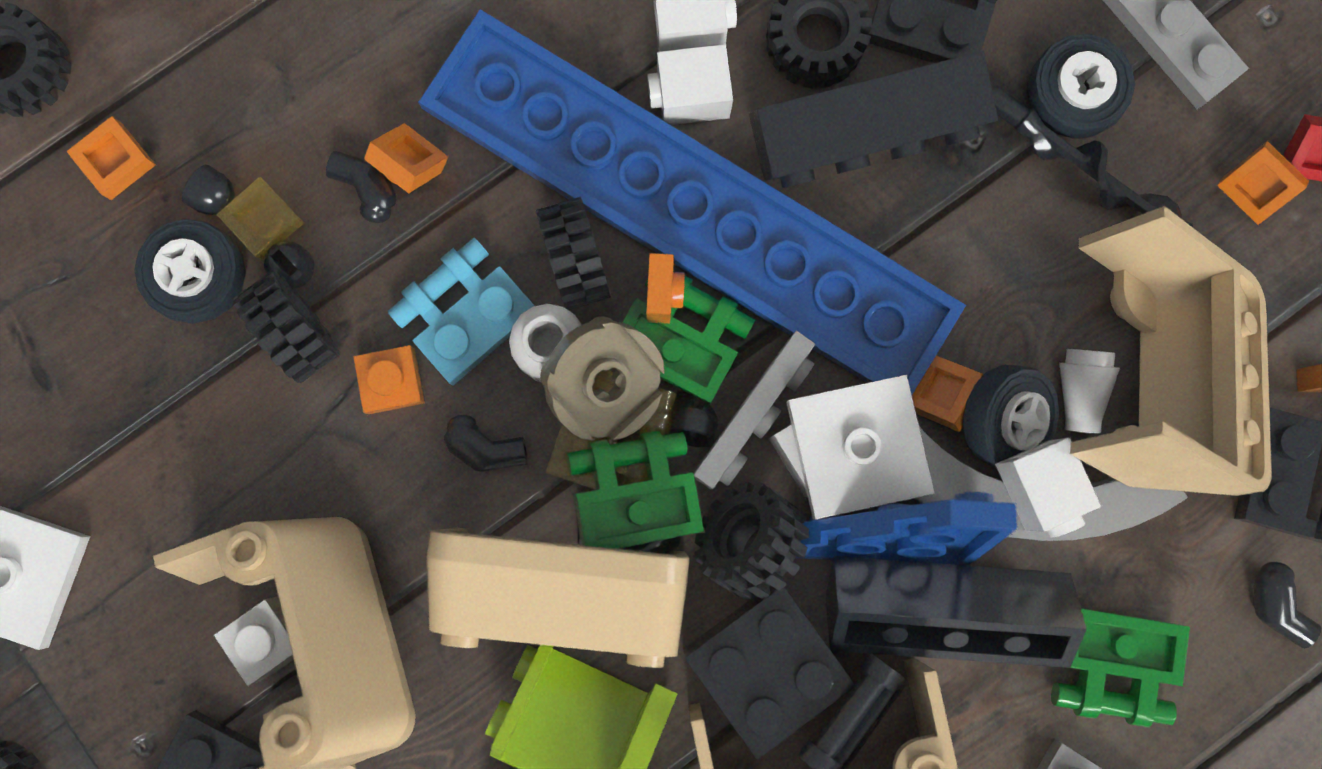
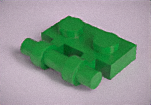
(693, 358)
(638, 510)
(1130, 648)

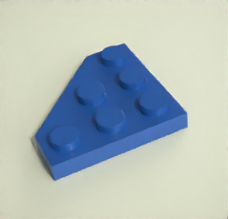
(927, 532)

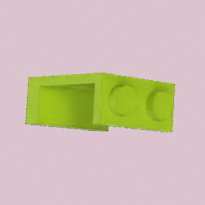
(576, 717)

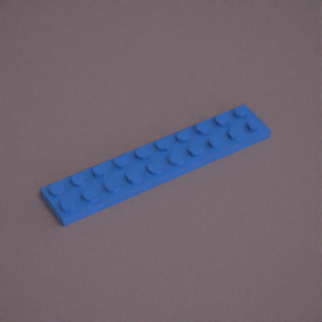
(690, 204)

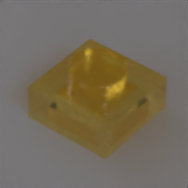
(260, 218)

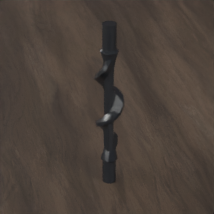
(1088, 157)

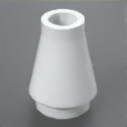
(1086, 388)

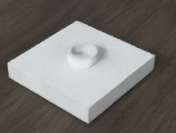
(860, 447)
(35, 576)

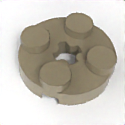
(579, 358)

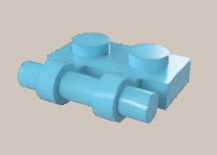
(472, 325)

